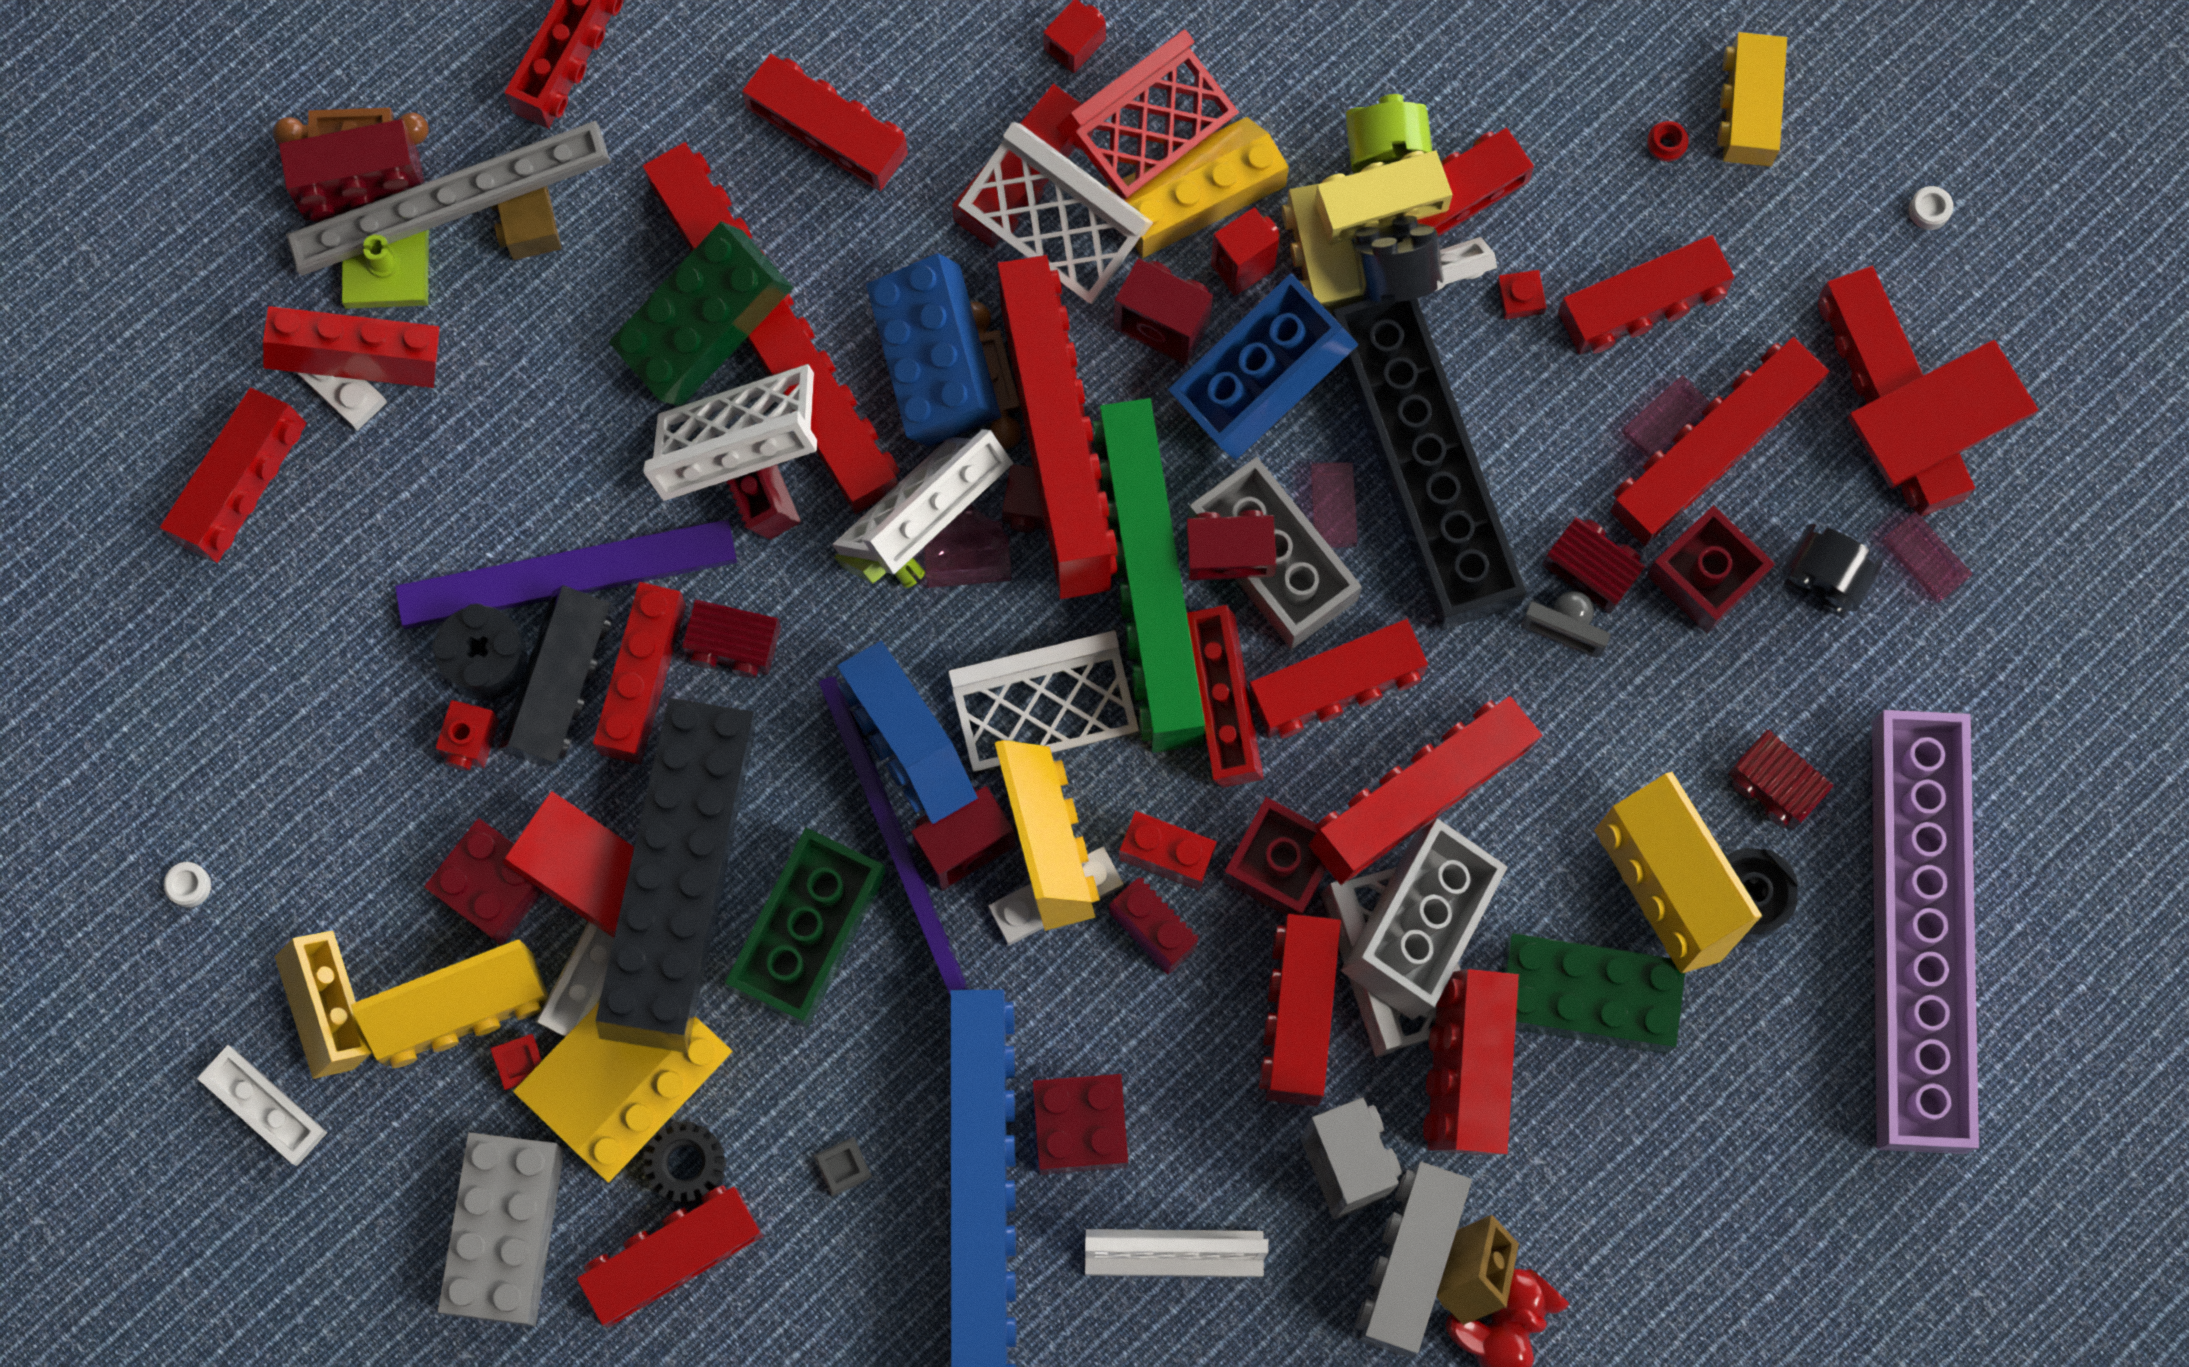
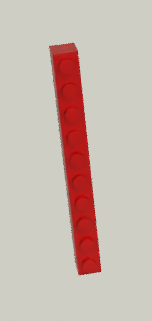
(781, 339)

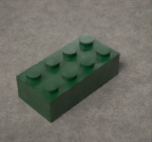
(700, 314)
(806, 927)
(1595, 993)

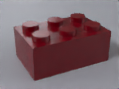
(350, 168)

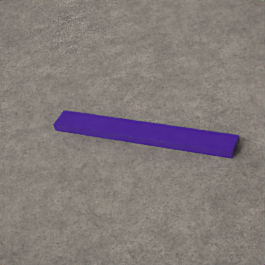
(580, 569)
(893, 836)

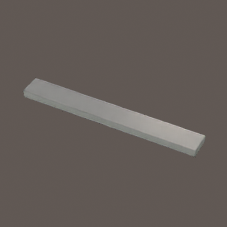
(449, 197)

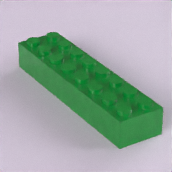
(1151, 576)

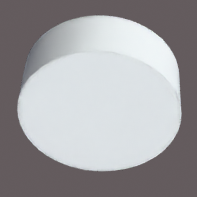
(1931, 208)
(187, 884)

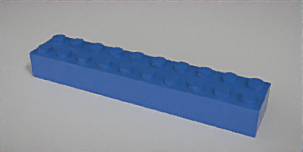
(979, 1179)

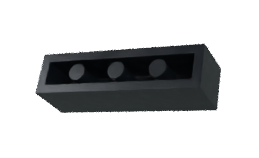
(555, 677)

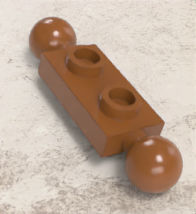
(336, 120)
(1006, 428)

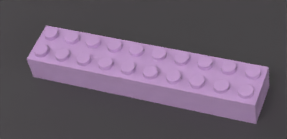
(1924, 933)

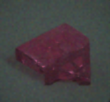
(968, 552)

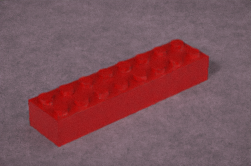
(1057, 427)

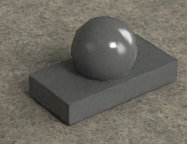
(1568, 623)

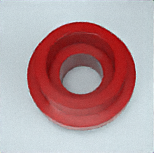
(1668, 130)

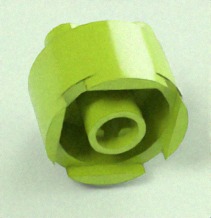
(1386, 131)

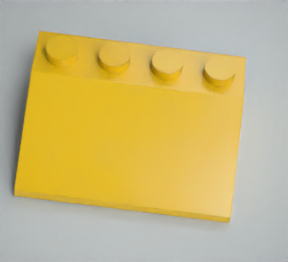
(616, 1094)

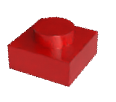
(1521, 294)
(516, 1059)

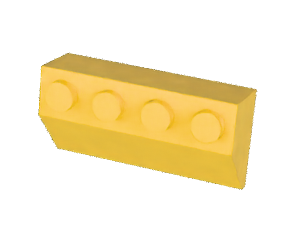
(1208, 184)
(1046, 833)
(1677, 874)
(451, 1004)

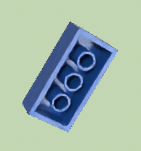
(933, 350)
(1263, 367)
(905, 733)

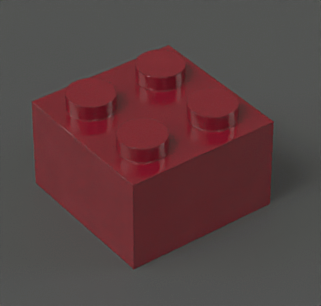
(1163, 310)
(1710, 569)
(964, 839)
(1276, 860)
(481, 886)
(1080, 1124)

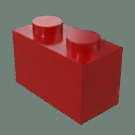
(1245, 250)
(1167, 850)

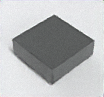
(843, 1166)

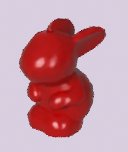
(1506, 1338)

